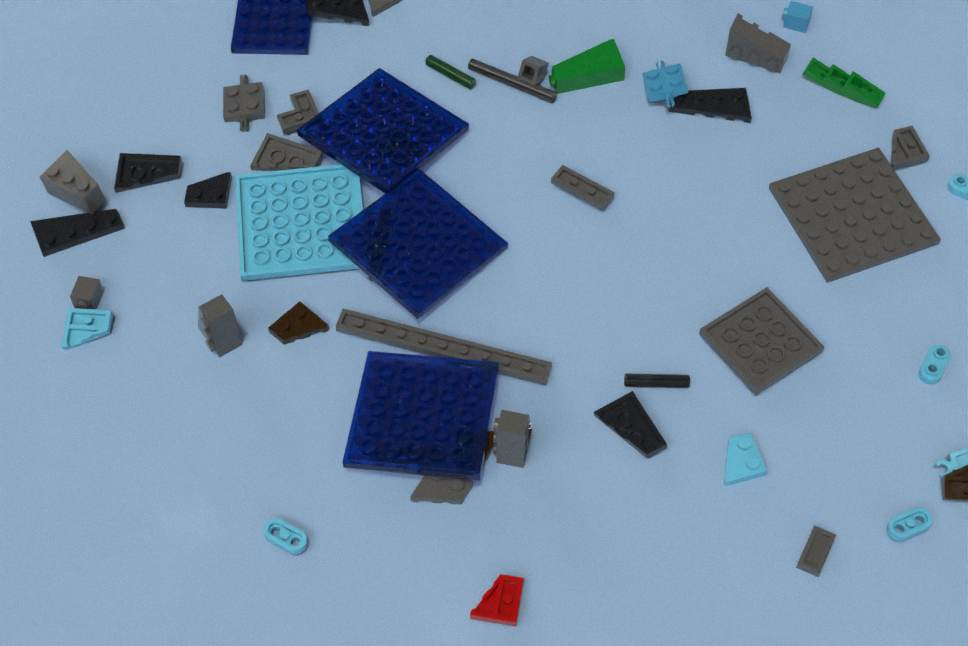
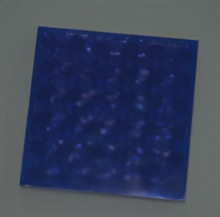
(383, 130)
(418, 243)
(422, 415)

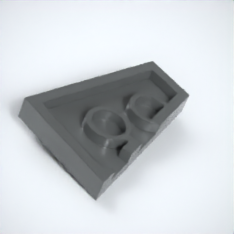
(284, 154)

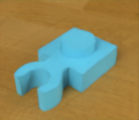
(957, 460)

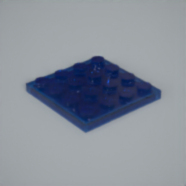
(271, 27)

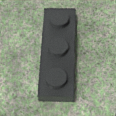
(582, 187)

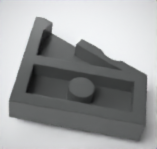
(907, 148)
(442, 490)

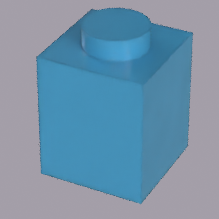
(797, 16)

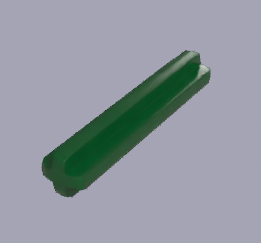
(450, 71)

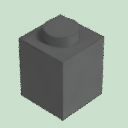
(533, 70)
(86, 293)

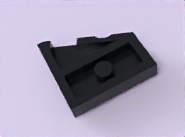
(209, 192)

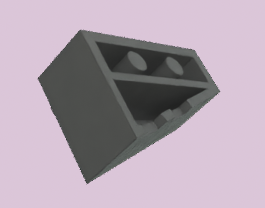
(755, 46)
(72, 184)
(219, 326)
(511, 438)

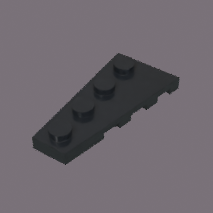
(714, 102)
(72, 230)

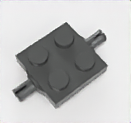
(243, 102)

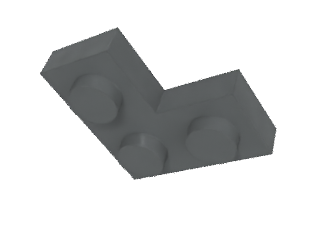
(303, 112)

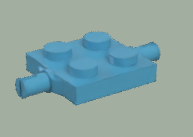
(665, 83)

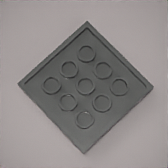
(761, 340)

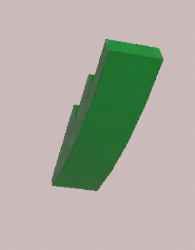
(849, 86)

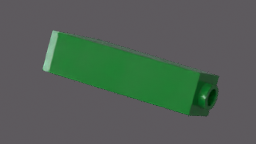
(589, 69)

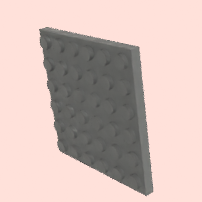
(853, 214)

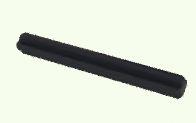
(512, 80)

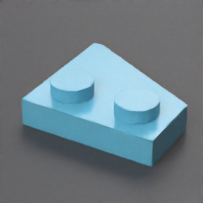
(85, 326)
(743, 460)

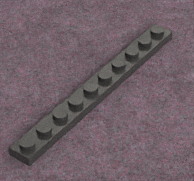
(441, 345)

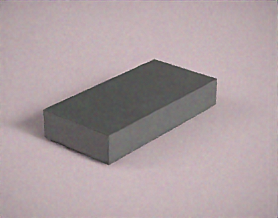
(816, 551)

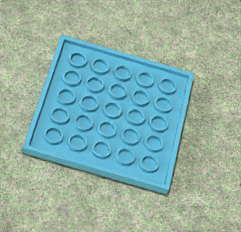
(288, 220)

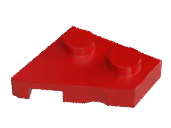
(501, 601)

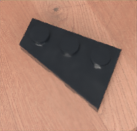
(346, 9)
(145, 169)
(632, 424)

